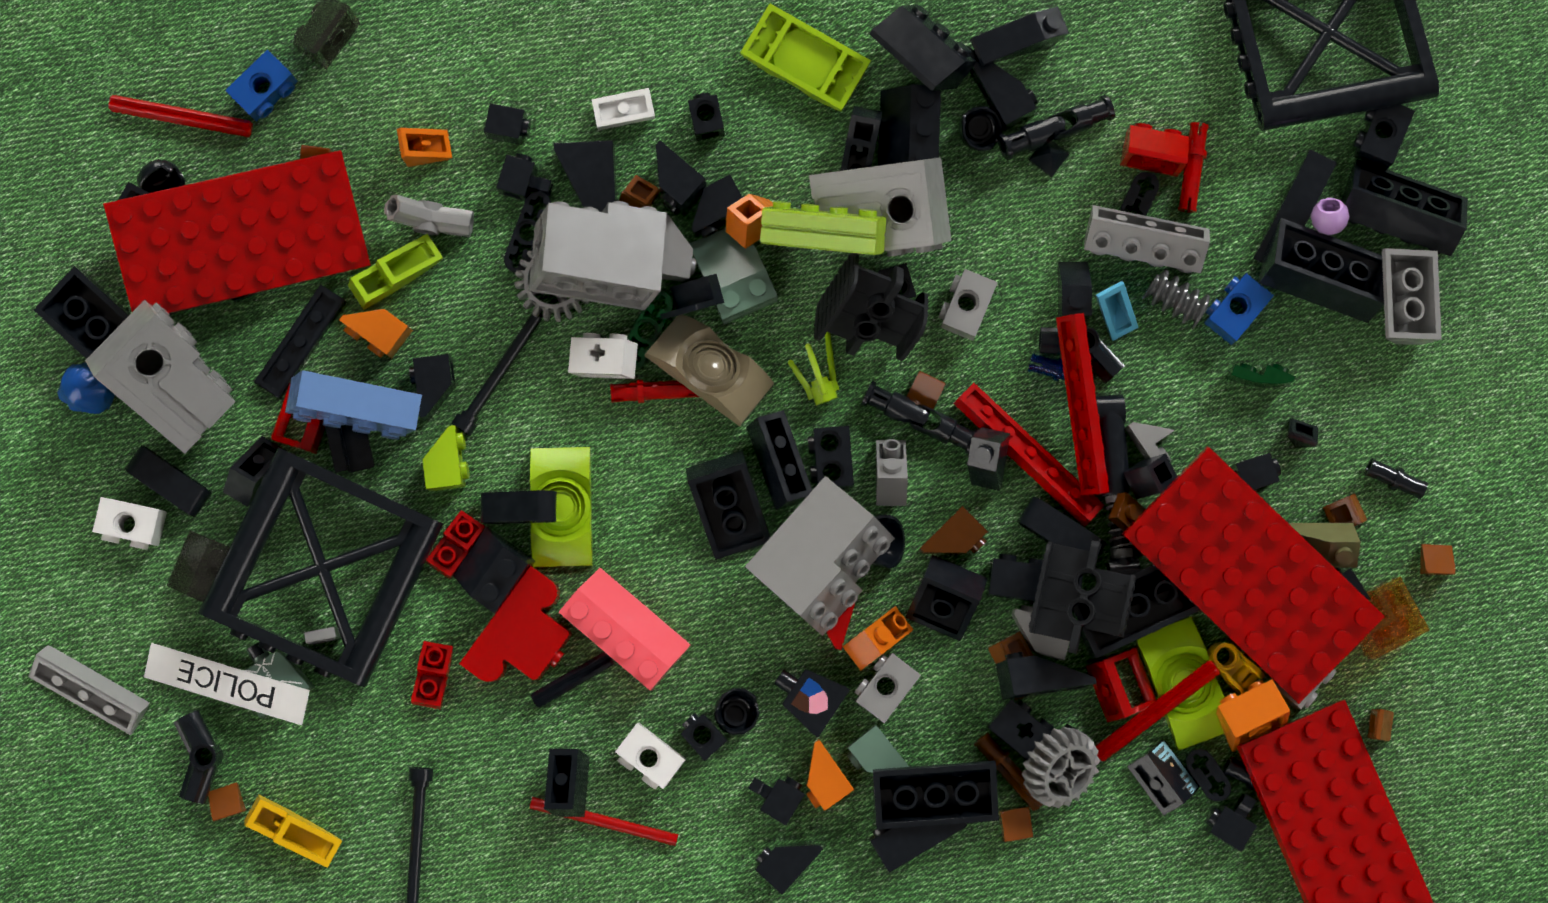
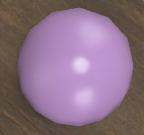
(1330, 216)

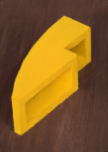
(292, 831)

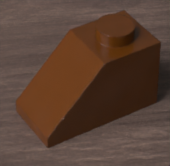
(956, 536)

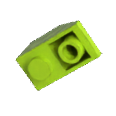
(444, 462)

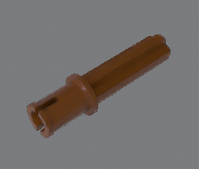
(1006, 768)

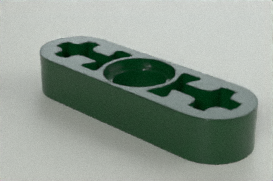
(658, 327)

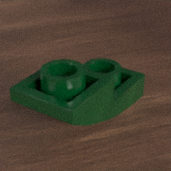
(1269, 376)

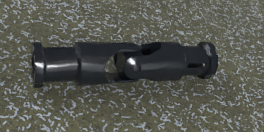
(1053, 128)
(905, 410)

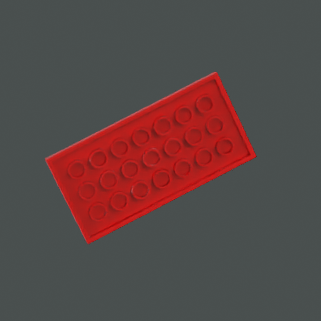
(238, 234)
(1253, 575)
(1332, 812)

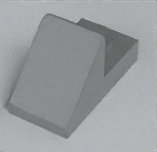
(1146, 436)

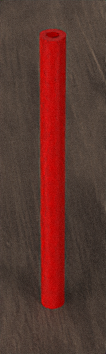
(616, 824)

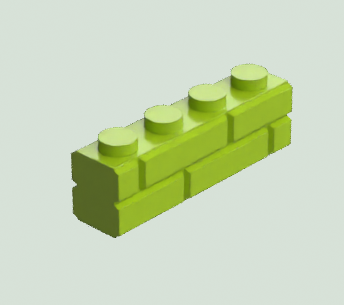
(822, 229)

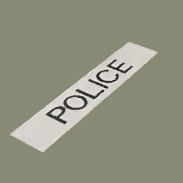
(226, 684)

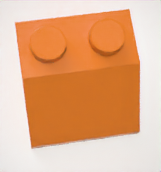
(1252, 713)

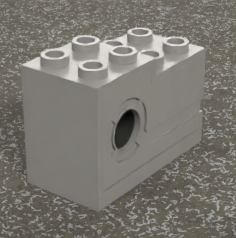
(904, 192)
(599, 255)
(161, 375)
(821, 555)

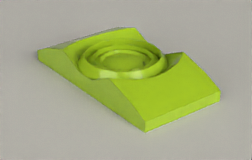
(805, 58)
(570, 537)
(1171, 657)

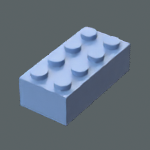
(353, 404)

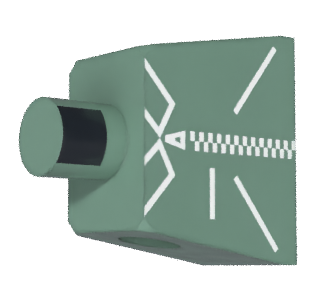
(277, 668)

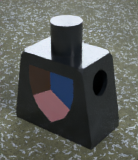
(811, 698)

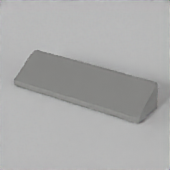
(88, 689)

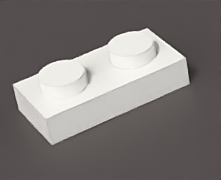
(623, 109)

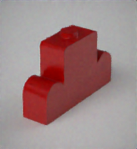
(520, 633)

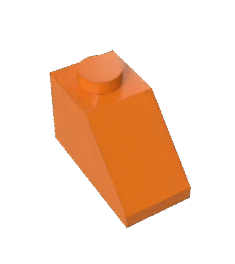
(825, 779)

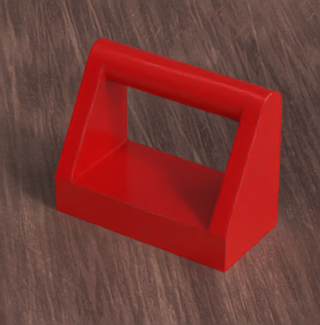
(312, 434)
(1111, 690)

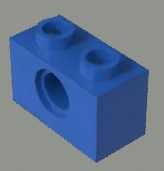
(264, 69)
(1253, 300)

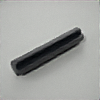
(571, 679)

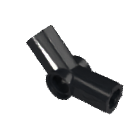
(1103, 361)
(198, 775)

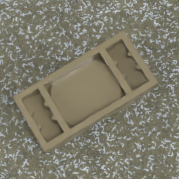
(710, 368)

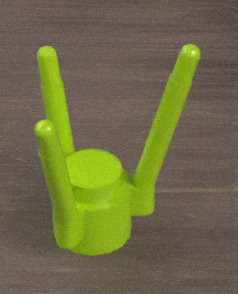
(822, 389)

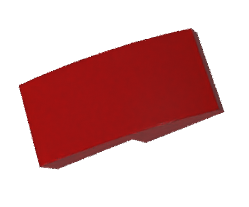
(455, 544)
(432, 675)

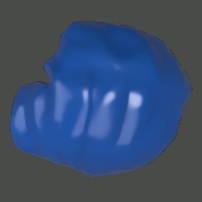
(84, 391)

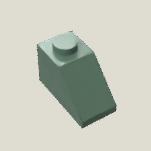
(874, 752)

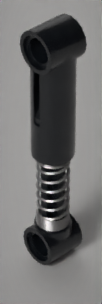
(1112, 426)

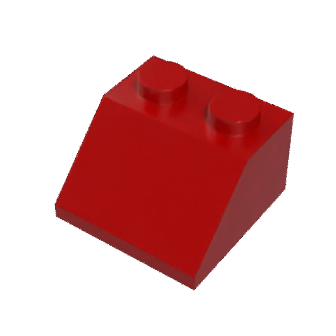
(1155, 150)

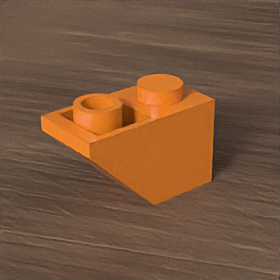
(744, 219)
(378, 328)
(878, 638)

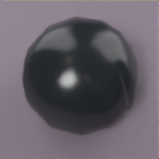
(980, 128)
(159, 176)
(736, 711)

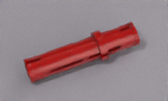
(1193, 169)
(644, 391)

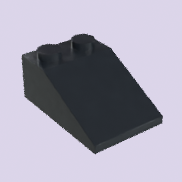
(728, 504)

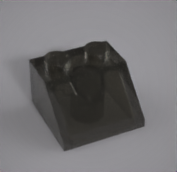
(326, 32)
(197, 565)

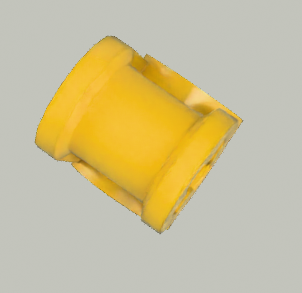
(1238, 670)

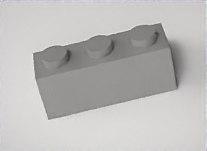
(1411, 296)

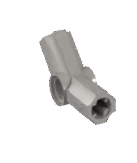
(429, 216)

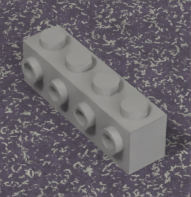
(1146, 239)

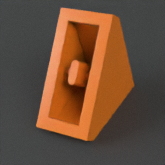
(423, 145)

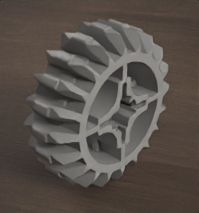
(563, 306)
(1056, 764)

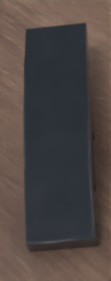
(1301, 195)

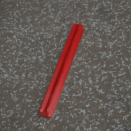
(180, 116)
(1157, 710)

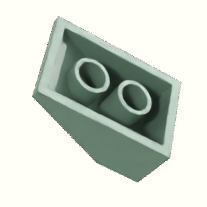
(739, 273)

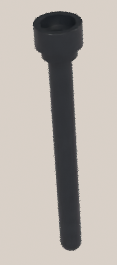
(467, 419)
(420, 779)

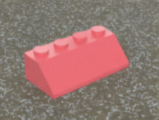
(624, 628)

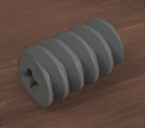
(1177, 298)

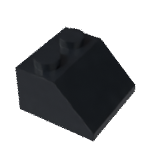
(678, 181)
(492, 569)
(946, 598)

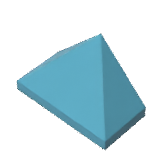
(1117, 310)

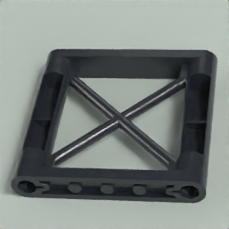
(1285, 109)
(359, 654)

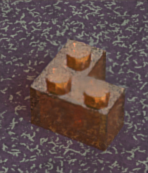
(1401, 619)

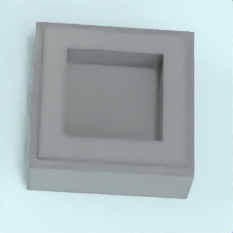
(322, 636)

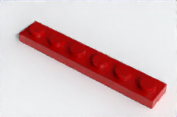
(1082, 404)
(1030, 455)

